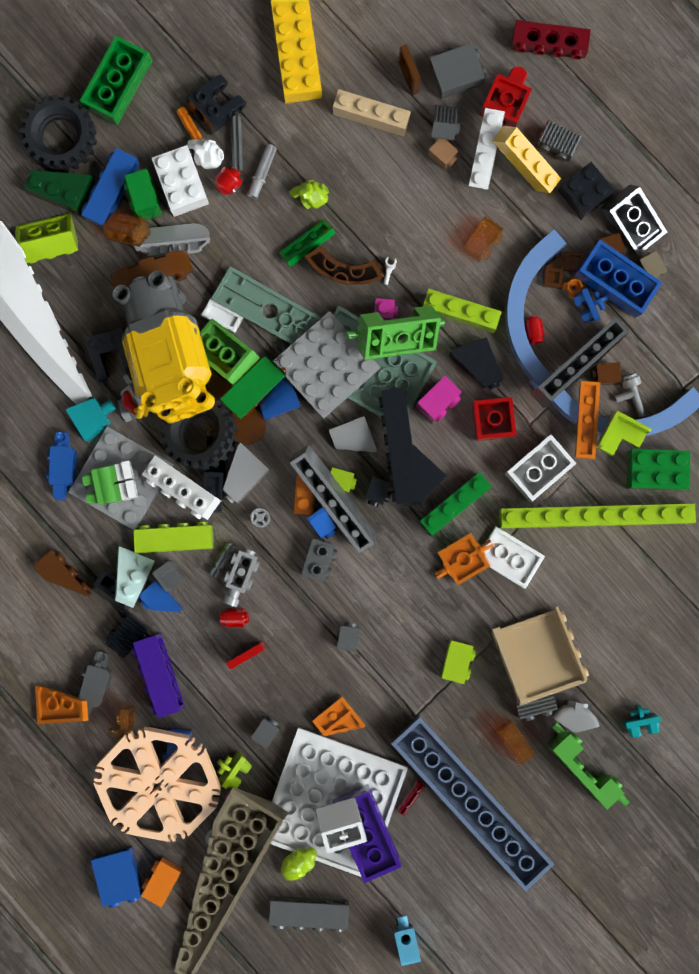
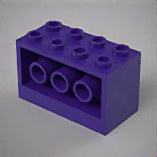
(379, 853)

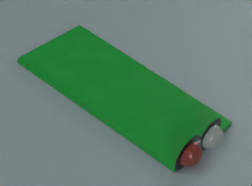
(253, 386)

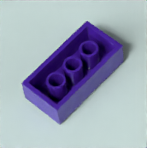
(159, 676)

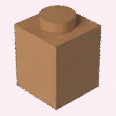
(443, 153)

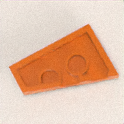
(59, 707)

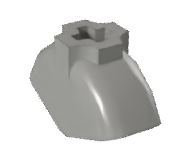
(576, 716)

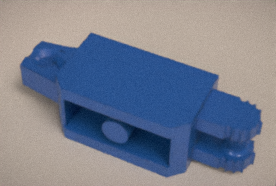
(61, 466)

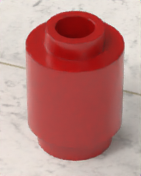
(534, 330)
(234, 617)

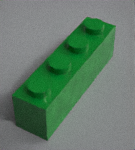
(455, 504)

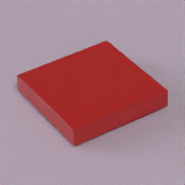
(246, 655)

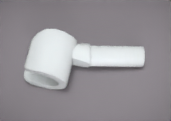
(389, 268)

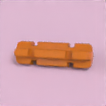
(188, 123)

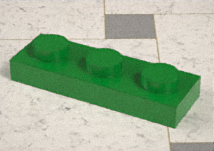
(307, 243)

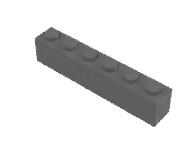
(579, 362)
(333, 498)

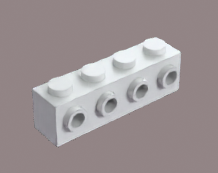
(182, 488)

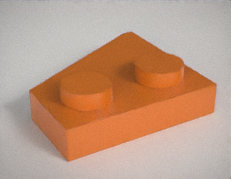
(338, 718)

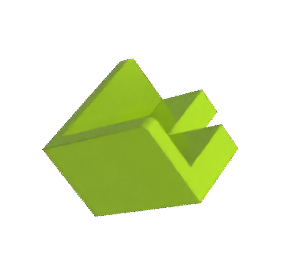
(621, 428)

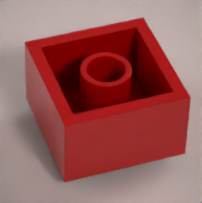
(494, 419)

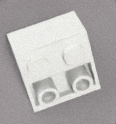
(341, 825)

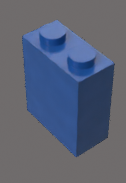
(117, 877)

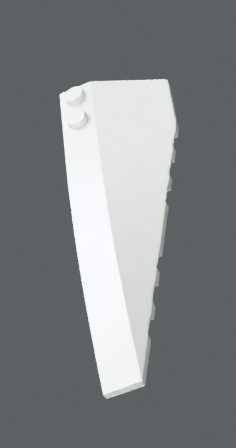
(33, 321)

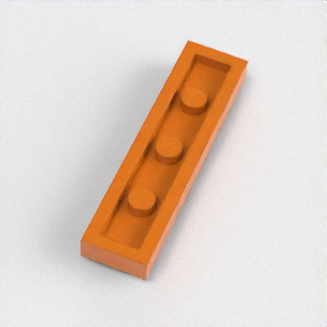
(587, 420)

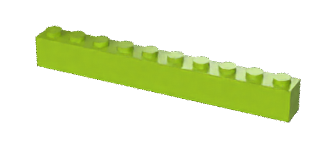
(597, 516)

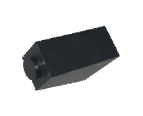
(479, 363)

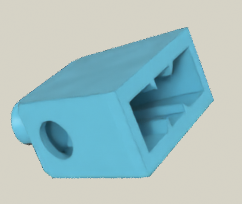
(408, 949)

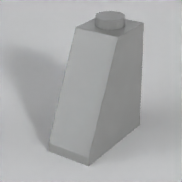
(243, 474)

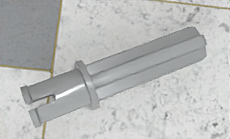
(261, 172)

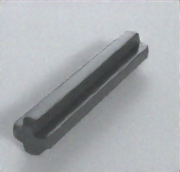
(236, 138)

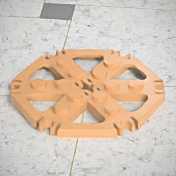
(143, 781)

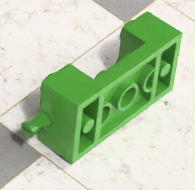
(380, 337)
(604, 788)

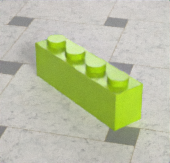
(463, 311)
(173, 539)

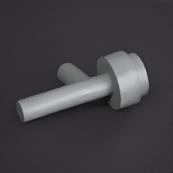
(631, 381)

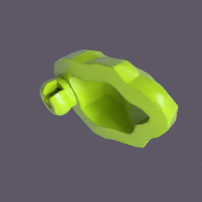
(298, 863)

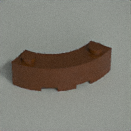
(172, 264)
(343, 272)

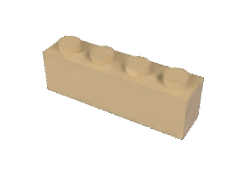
(371, 112)

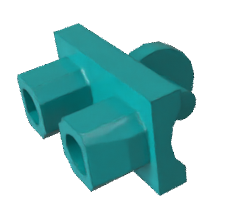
(650, 721)

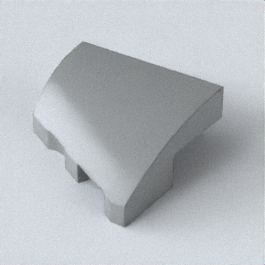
(353, 436)

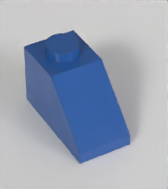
(322, 523)
(158, 599)

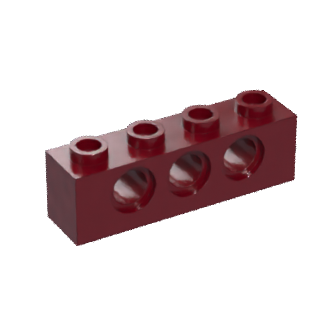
(559, 34)

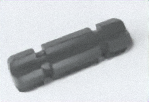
(222, 559)

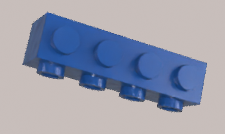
(110, 188)

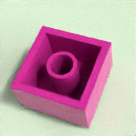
(438, 399)

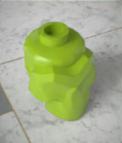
(311, 194)

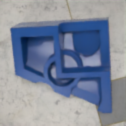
(279, 400)

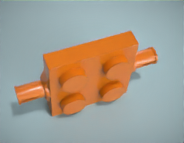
(464, 559)

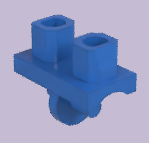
(592, 313)

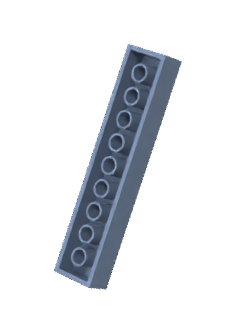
(472, 803)

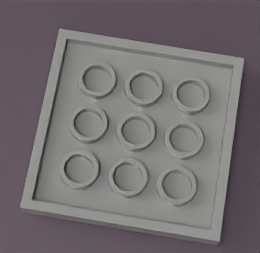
(326, 365)
(112, 450)

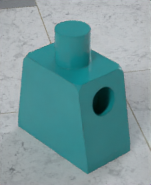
(91, 417)

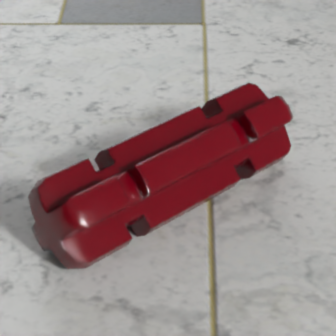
(411, 797)

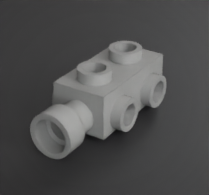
(240, 570)

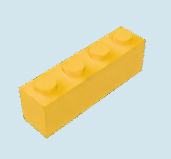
(526, 159)

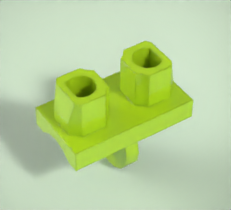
(230, 768)

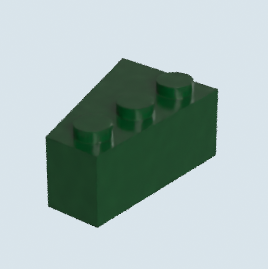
(61, 189)

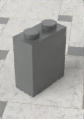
(457, 70)

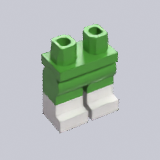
(105, 484)

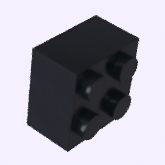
(586, 190)

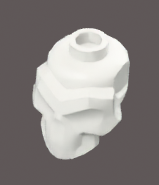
(206, 153)

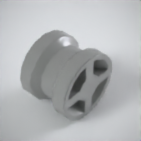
(258, 517)

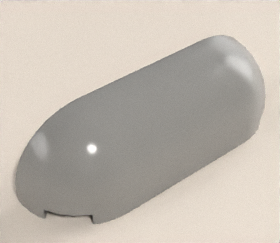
(175, 238)

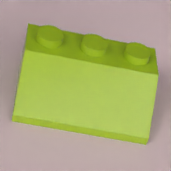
(47, 238)

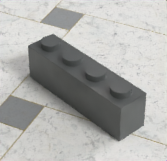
(309, 913)

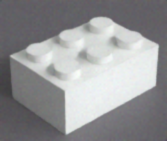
(180, 181)
(540, 468)

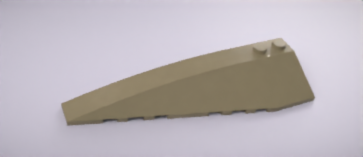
(233, 854)

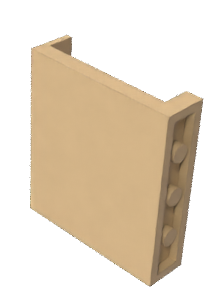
(540, 656)

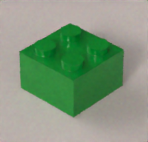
(143, 195)

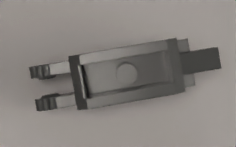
(96, 682)

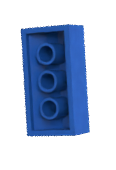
(618, 279)

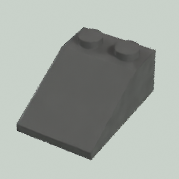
(634, 218)

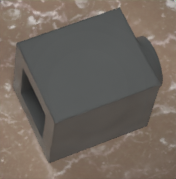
(348, 637)
(266, 732)

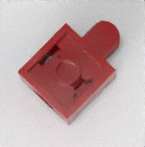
(509, 95)

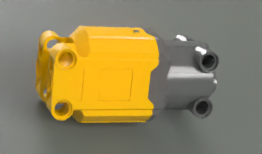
(164, 348)

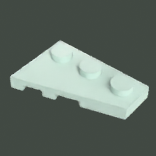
(131, 576)

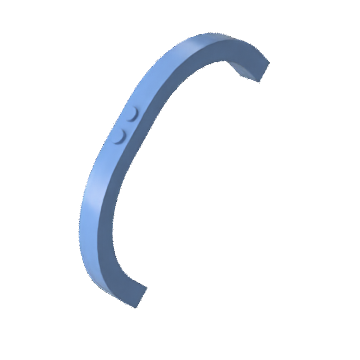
(537, 373)

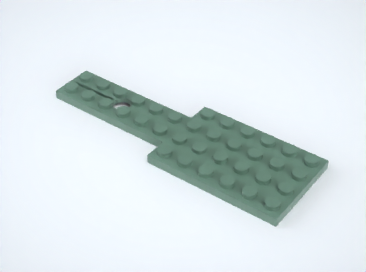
(294, 320)

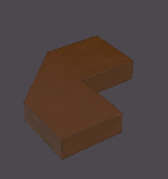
(554, 271)

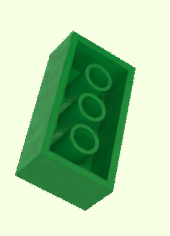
(116, 80)

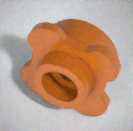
(573, 282)

